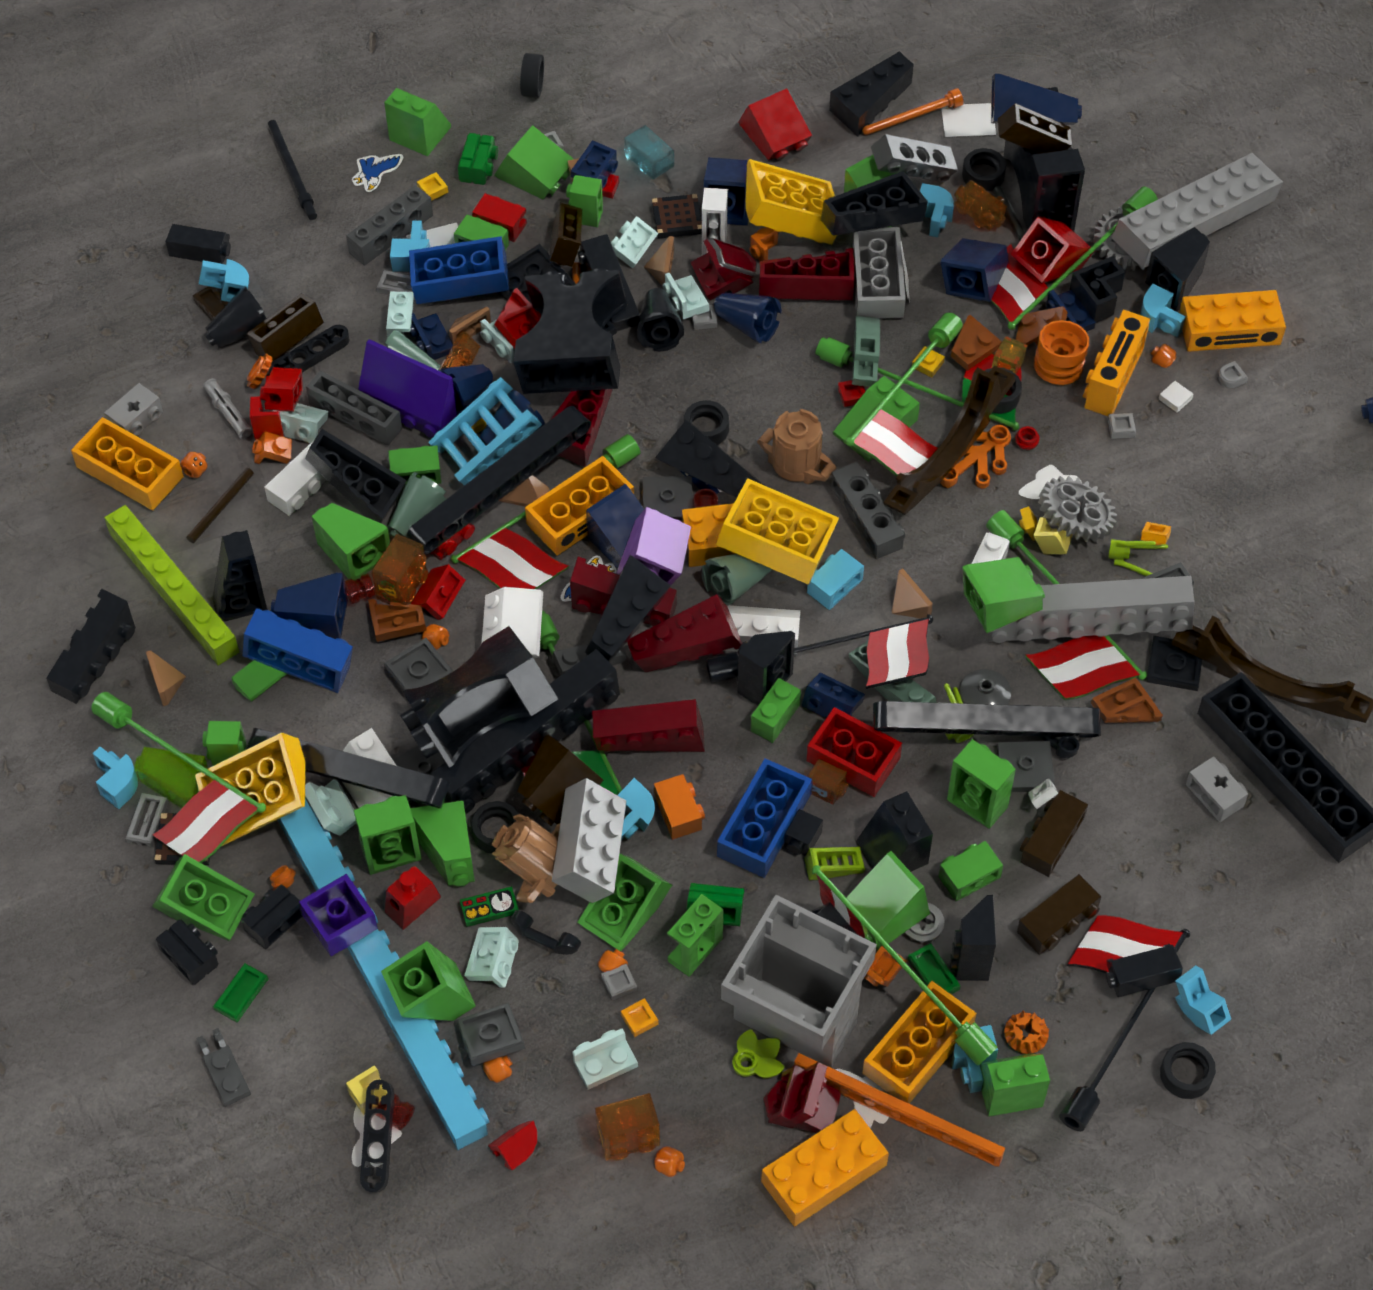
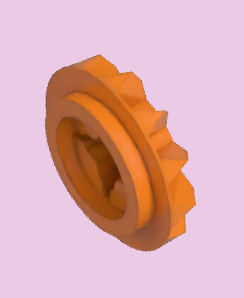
(259, 371)
(1032, 1043)

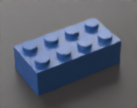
(458, 270)
(297, 650)
(762, 817)

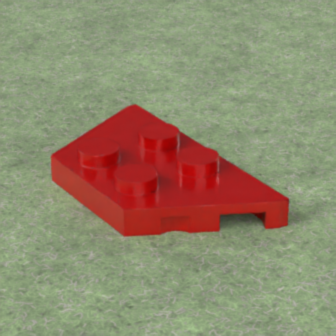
(517, 317)

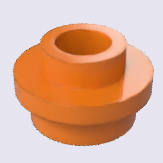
(282, 876)

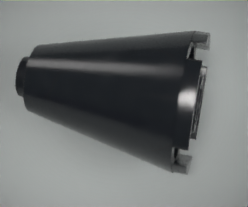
(235, 319)
(659, 322)

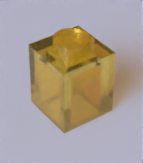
(1010, 355)

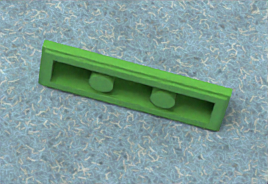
(255, 679)

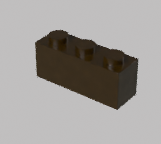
(1033, 130)
(566, 235)
(285, 327)
(1053, 833)
(1059, 914)

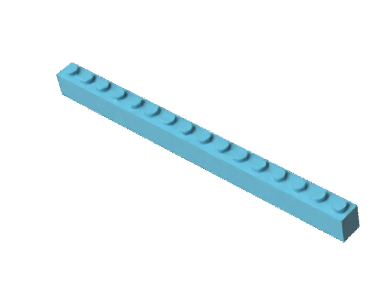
(371, 954)

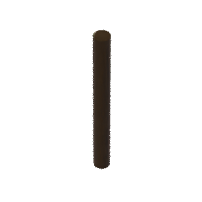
(220, 505)

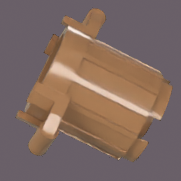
(797, 448)
(530, 854)

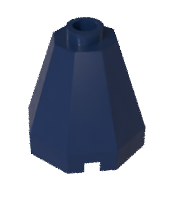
(468, 383)

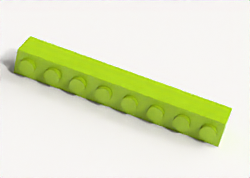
(172, 585)

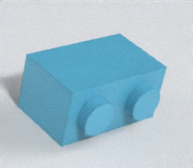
(835, 579)

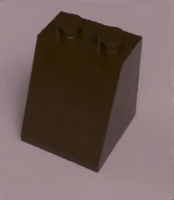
(548, 777)

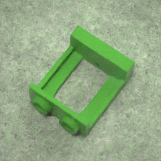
(695, 931)

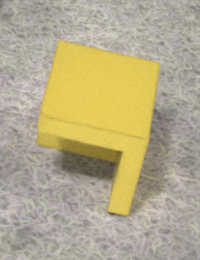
(1050, 539)
(358, 1086)

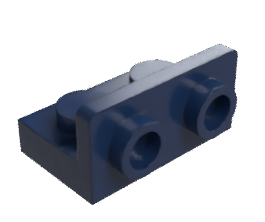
(596, 162)
(1075, 309)
(431, 336)
(826, 693)

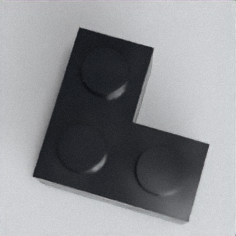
(1097, 287)

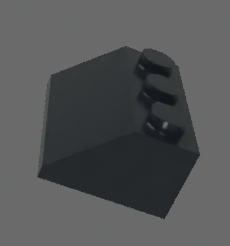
(763, 662)
(975, 943)

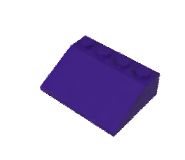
(409, 386)

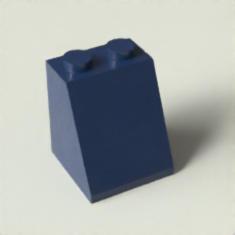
(729, 175)
(974, 269)
(612, 522)
(315, 604)

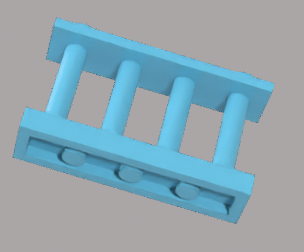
(505, 440)

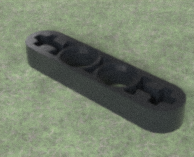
(313, 357)
(382, 1136)

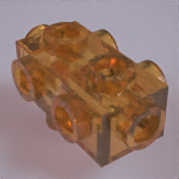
(980, 205)

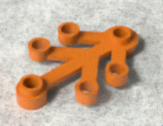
(979, 455)

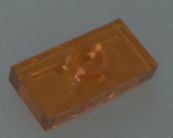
(462, 351)

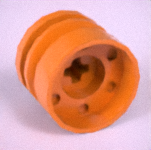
(1061, 352)

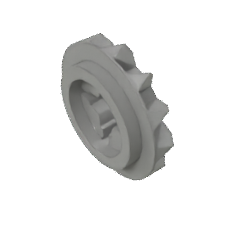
(932, 929)

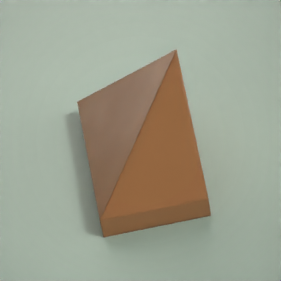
(661, 261)
(469, 323)
(526, 492)
(909, 598)
(166, 677)

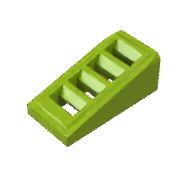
(834, 870)

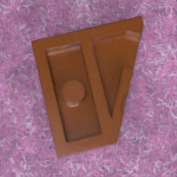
(1033, 322)
(974, 344)
(396, 619)
(1127, 704)

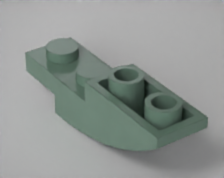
(866, 351)
(899, 691)

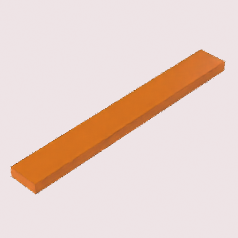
(909, 1114)

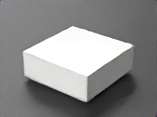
(1176, 396)
(1042, 793)

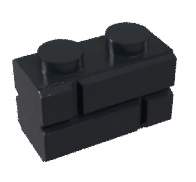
(272, 916)
(188, 951)

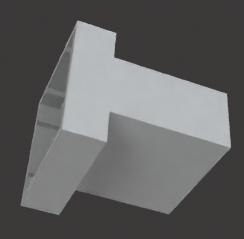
(800, 980)

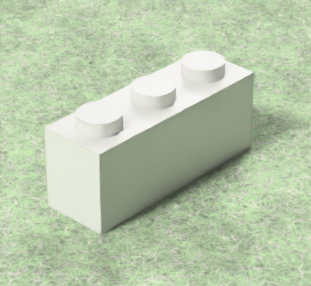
(714, 215)
(294, 484)

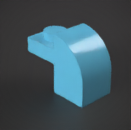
(939, 207)
(400, 247)
(228, 277)
(1157, 307)
(120, 777)
(639, 808)
(1200, 1004)
(969, 1071)

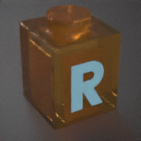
(828, 782)

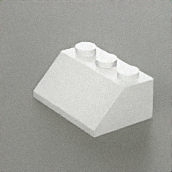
(519, 610)
(757, 620)
(368, 746)

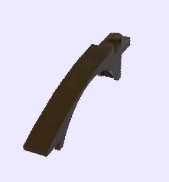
(982, 399)
(1219, 649)

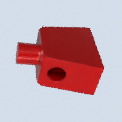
(410, 897)

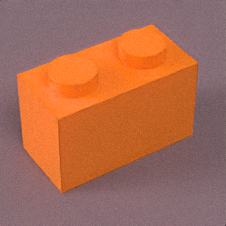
(678, 806)

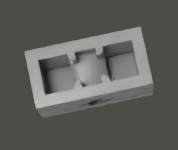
(135, 410)
(1217, 789)

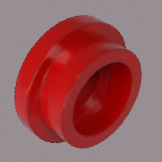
(1027, 433)

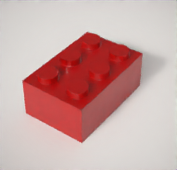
(855, 748)

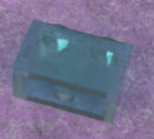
(649, 152)

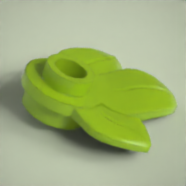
(759, 1053)

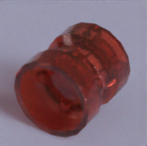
(705, 498)
(359, 588)
(401, 1112)

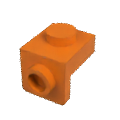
(762, 241)
(272, 447)
(883, 968)

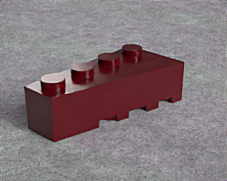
(809, 277)
(593, 406)
(594, 585)
(686, 636)
(650, 727)

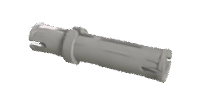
(215, 391)

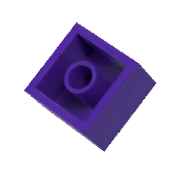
(338, 915)

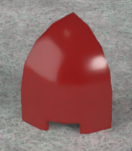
(516, 1144)

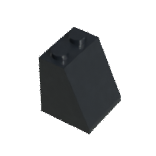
(1179, 264)
(898, 829)

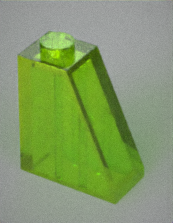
(169, 774)

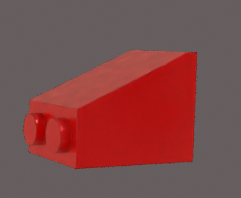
(776, 125)
(1050, 249)

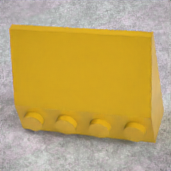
(787, 201)
(777, 531)
(268, 774)

